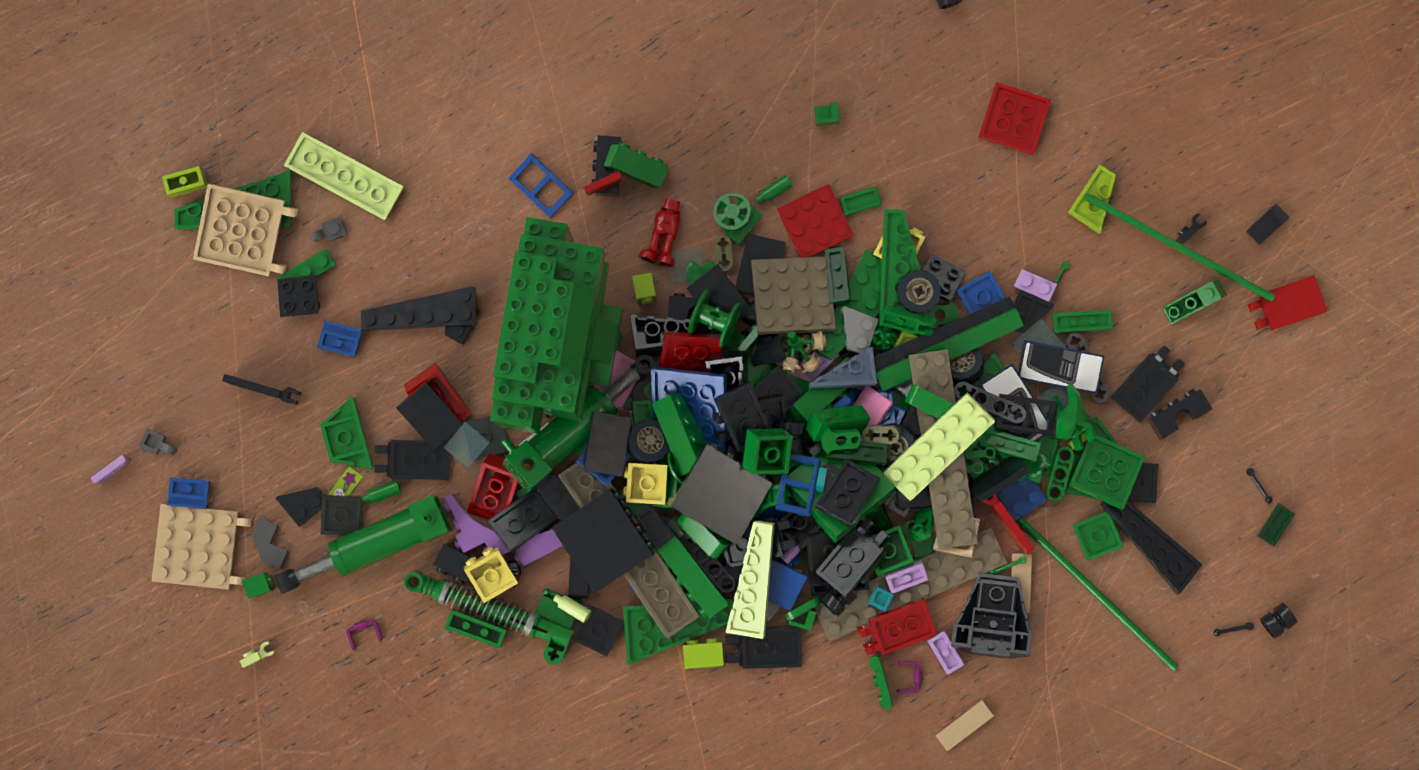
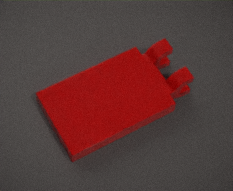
(1291, 304)
(1009, 524)
(898, 628)

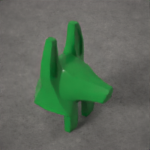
(1073, 420)

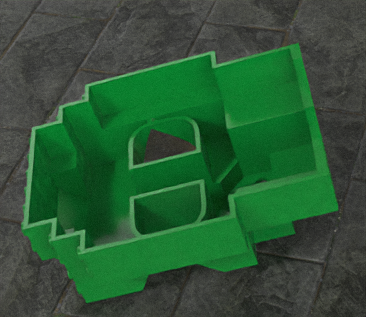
(553, 329)

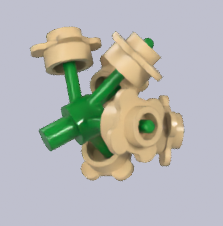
(804, 346)

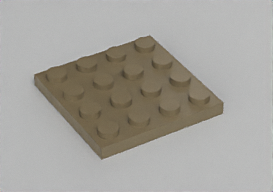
(792, 296)

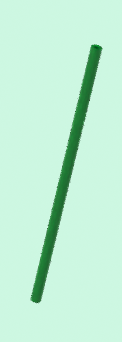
(1179, 247)
(1097, 593)

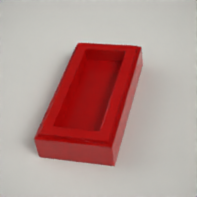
(602, 183)

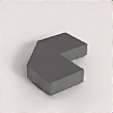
(263, 537)

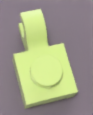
(252, 657)

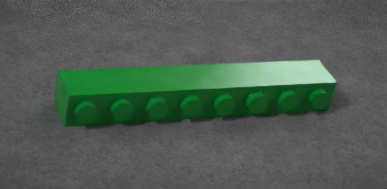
(686, 569)

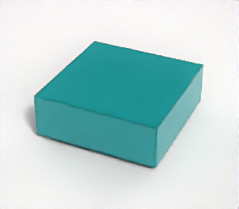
(821, 480)
(880, 598)

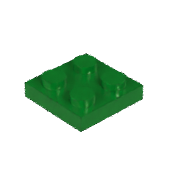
(1097, 536)

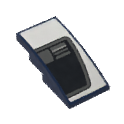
(1060, 366)
(1010, 383)

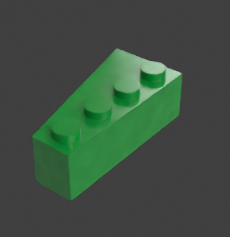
(816, 400)
(679, 430)

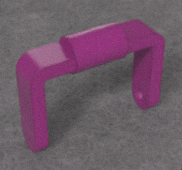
(362, 625)
(917, 677)

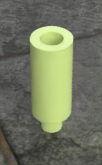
(572, 608)

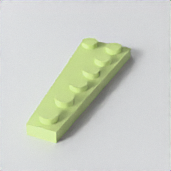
(751, 598)

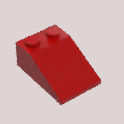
(442, 387)
(493, 489)

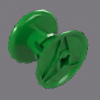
(714, 317)

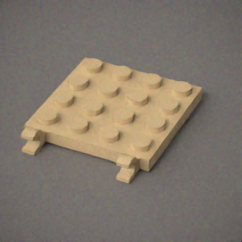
(240, 230)
(196, 547)

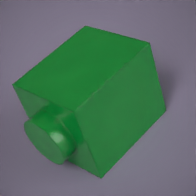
(258, 585)

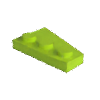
(1100, 186)

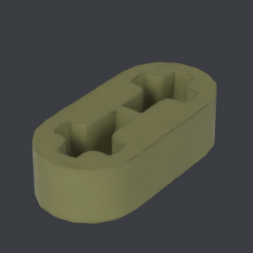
(728, 252)
(882, 429)

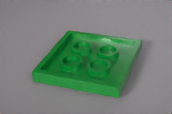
(1107, 471)

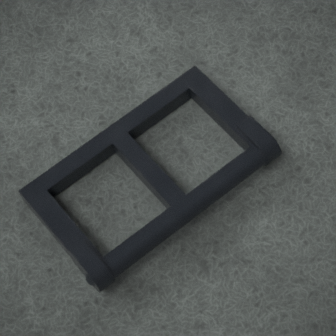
(1023, 428)

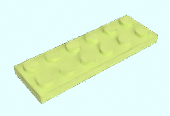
(344, 176)
(939, 446)

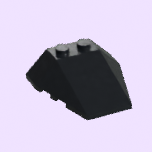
(994, 619)

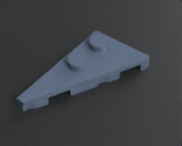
(855, 372)

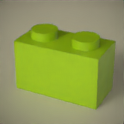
(185, 182)
(644, 288)
(703, 654)

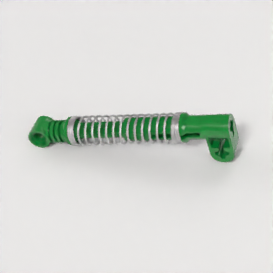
(496, 612)

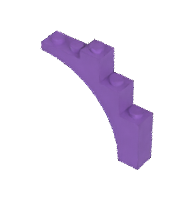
(475, 534)

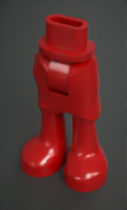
(665, 224)

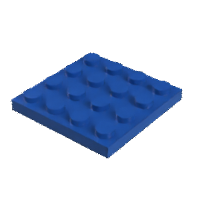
(697, 391)

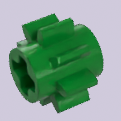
(884, 337)

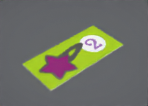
(346, 483)

